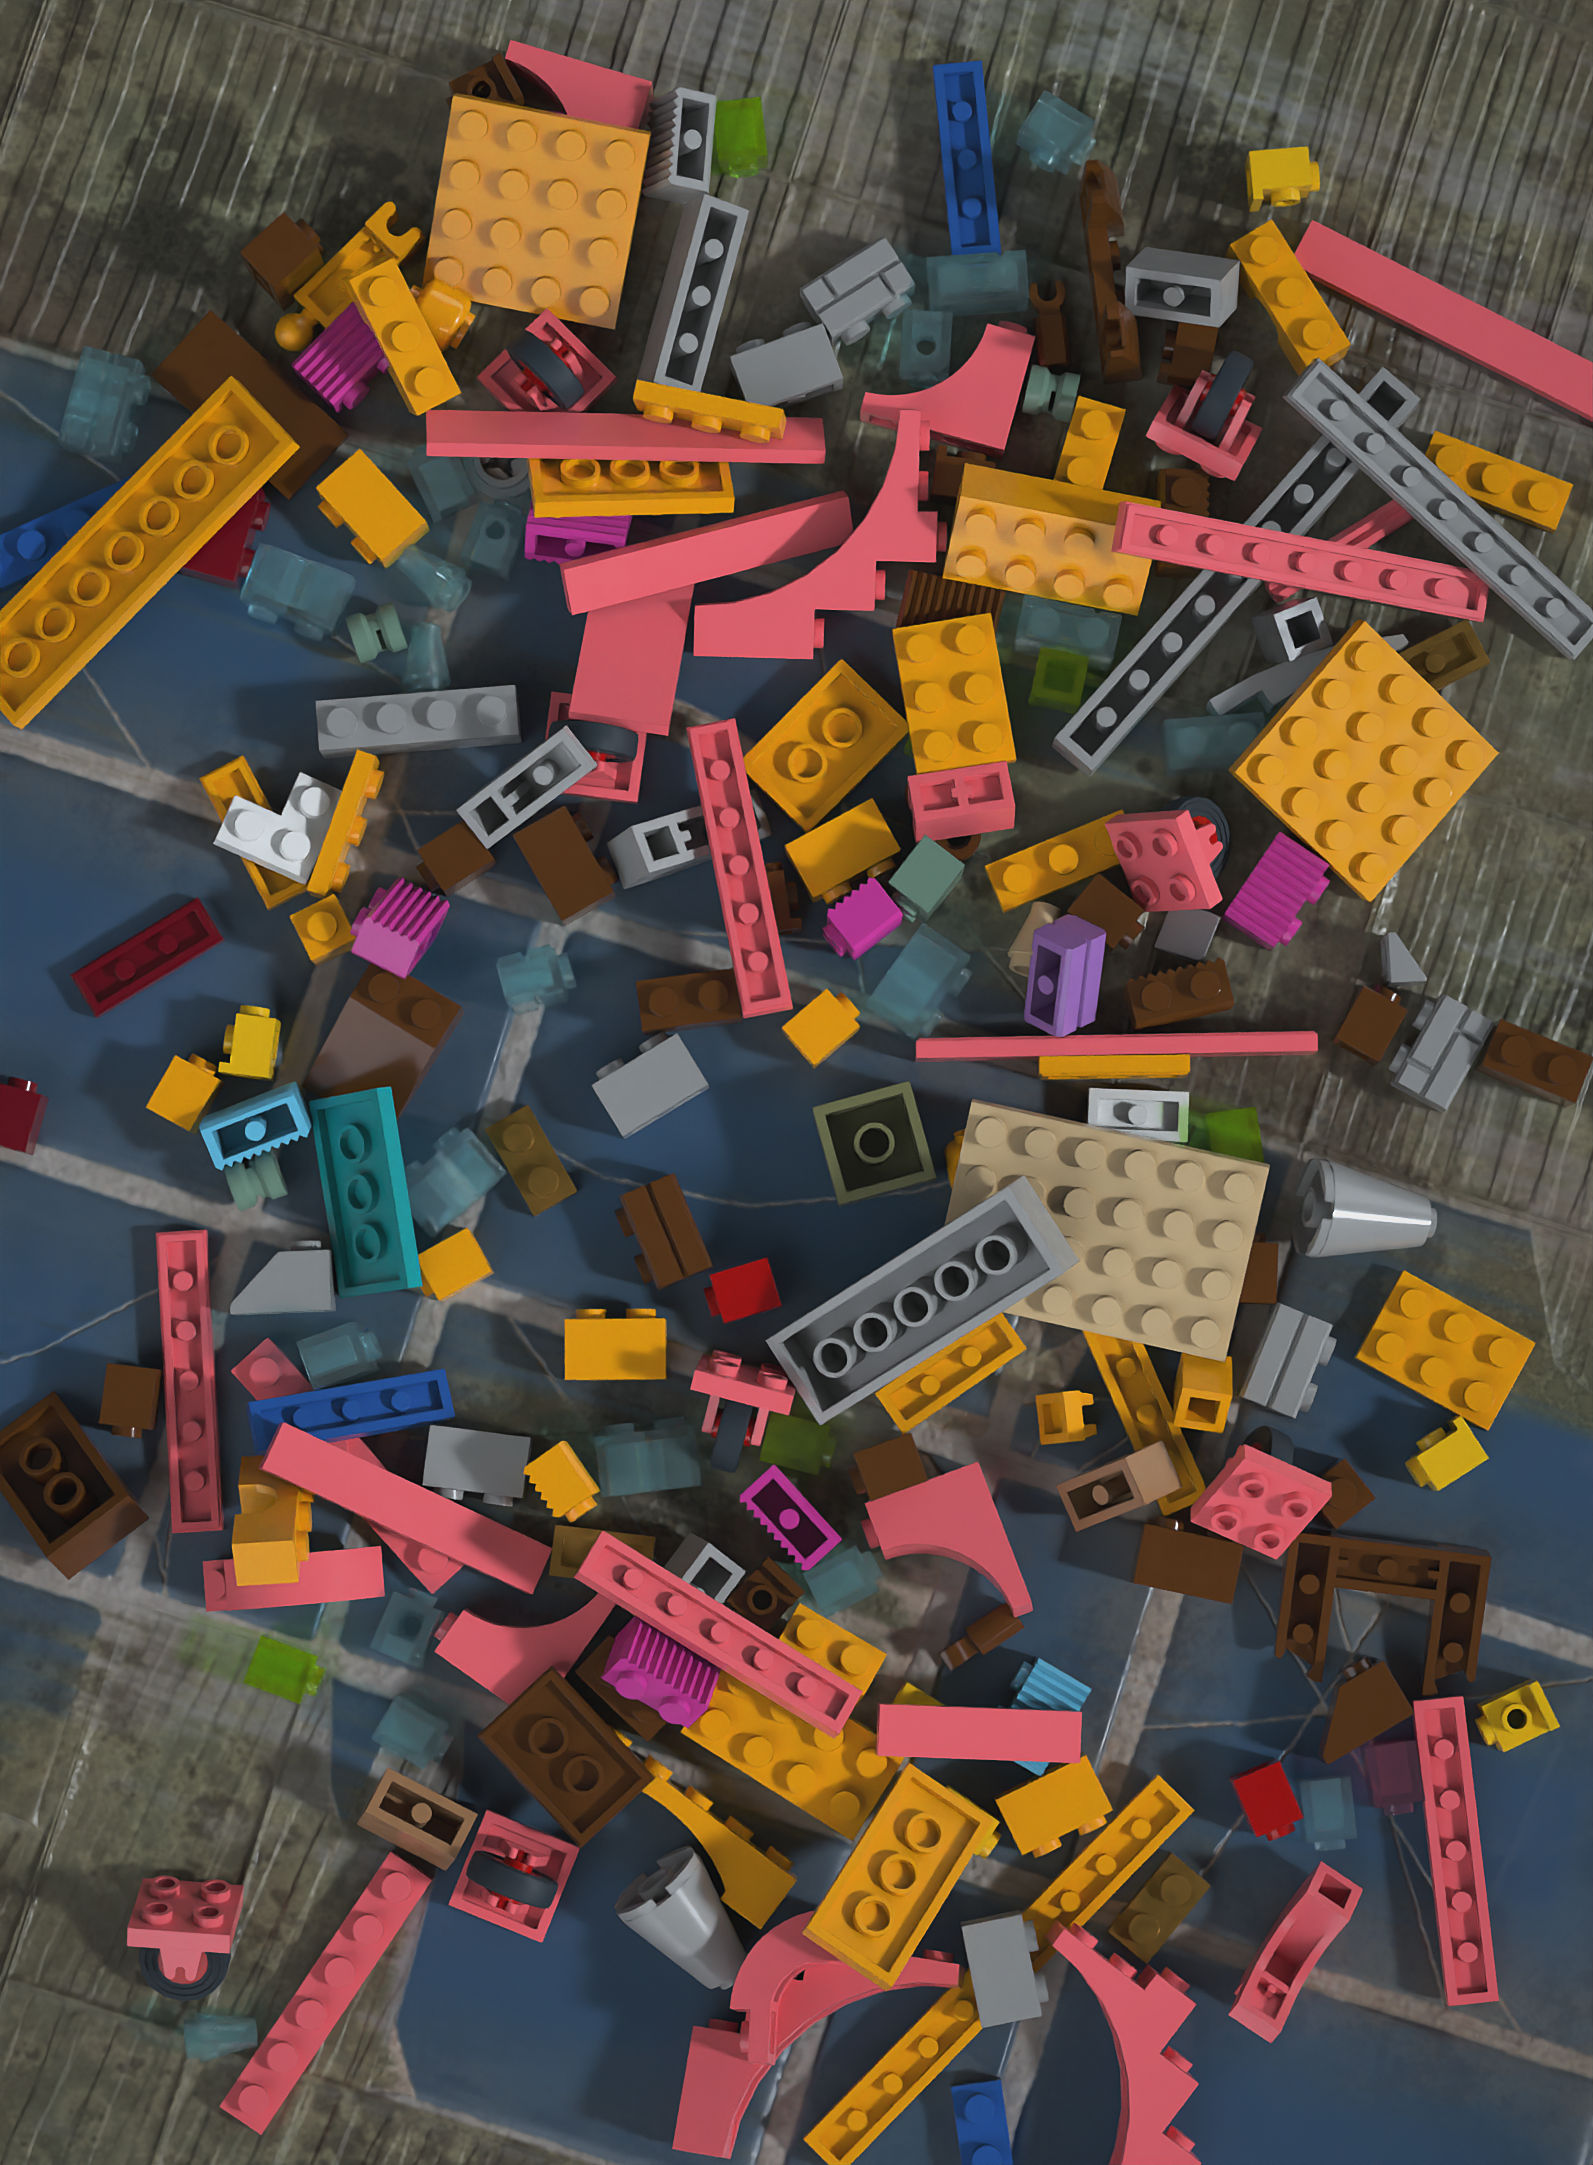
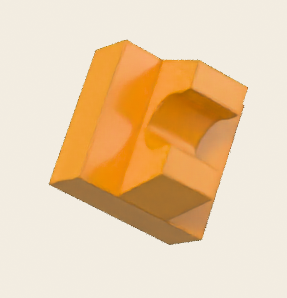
(1062, 1417)

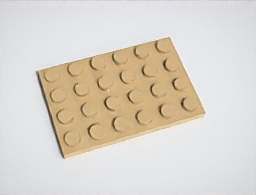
(1151, 1221)

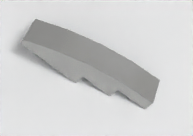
(1278, 683)

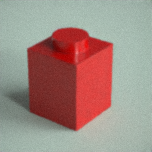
(742, 1291)
(1267, 1800)

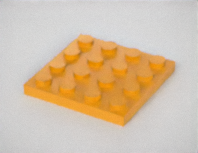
(536, 209)
(1363, 760)

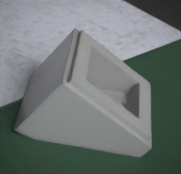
(1187, 934)
(1398, 964)

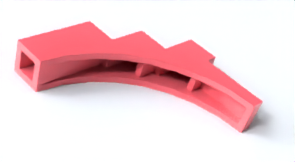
(893, 530)
(1142, 2021)
(723, 2082)

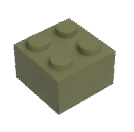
(874, 1144)

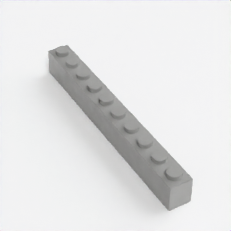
(1215, 596)

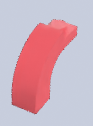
(322, 1579)
(1292, 1949)
(763, 1979)

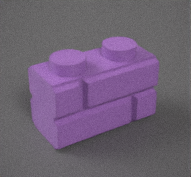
(1064, 975)

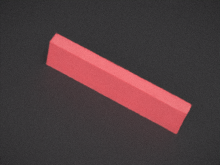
(978, 1733)

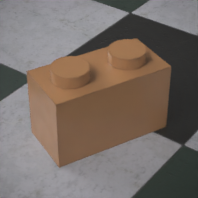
(1119, 1486)
(417, 1819)

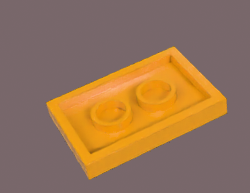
(954, 694)
(825, 746)
(1444, 1350)

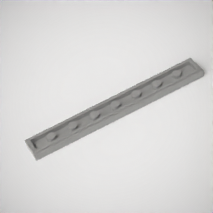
(1442, 508)

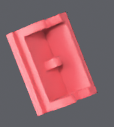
(961, 801)

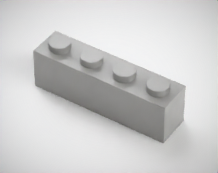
(693, 293)
(419, 721)

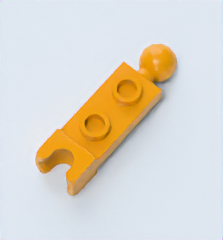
(325, 293)

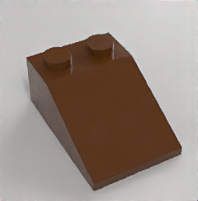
(384, 1038)
(64, 1487)

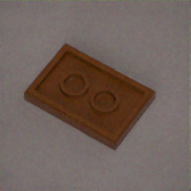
(566, 1756)

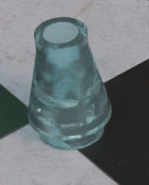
(435, 578)
(426, 660)
(217, 2035)

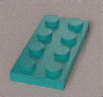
(365, 1192)

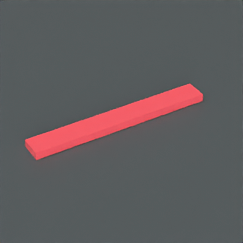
(1447, 318)
(611, 438)
(1299, 561)
(1129, 1044)

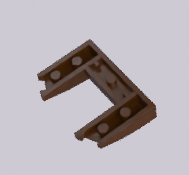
(1114, 322)
(1446, 1574)

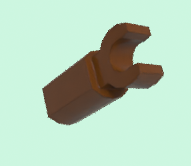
(1051, 329)
(982, 1636)

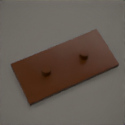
(213, 355)

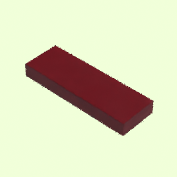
(147, 957)

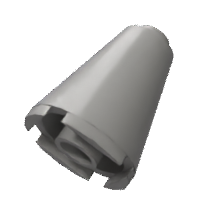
(1356, 1213)
(684, 1918)

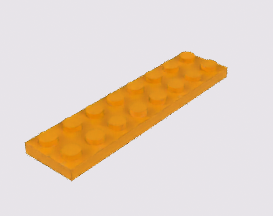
(135, 546)

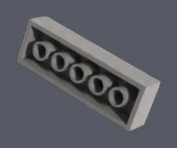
(922, 1300)

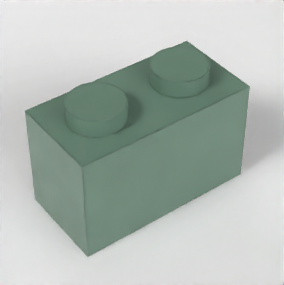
(924, 880)

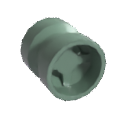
(1039, 390)
(365, 636)
(257, 1179)

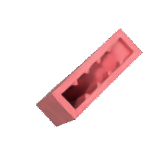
(582, 87)
(973, 404)
(953, 1520)
(514, 1657)

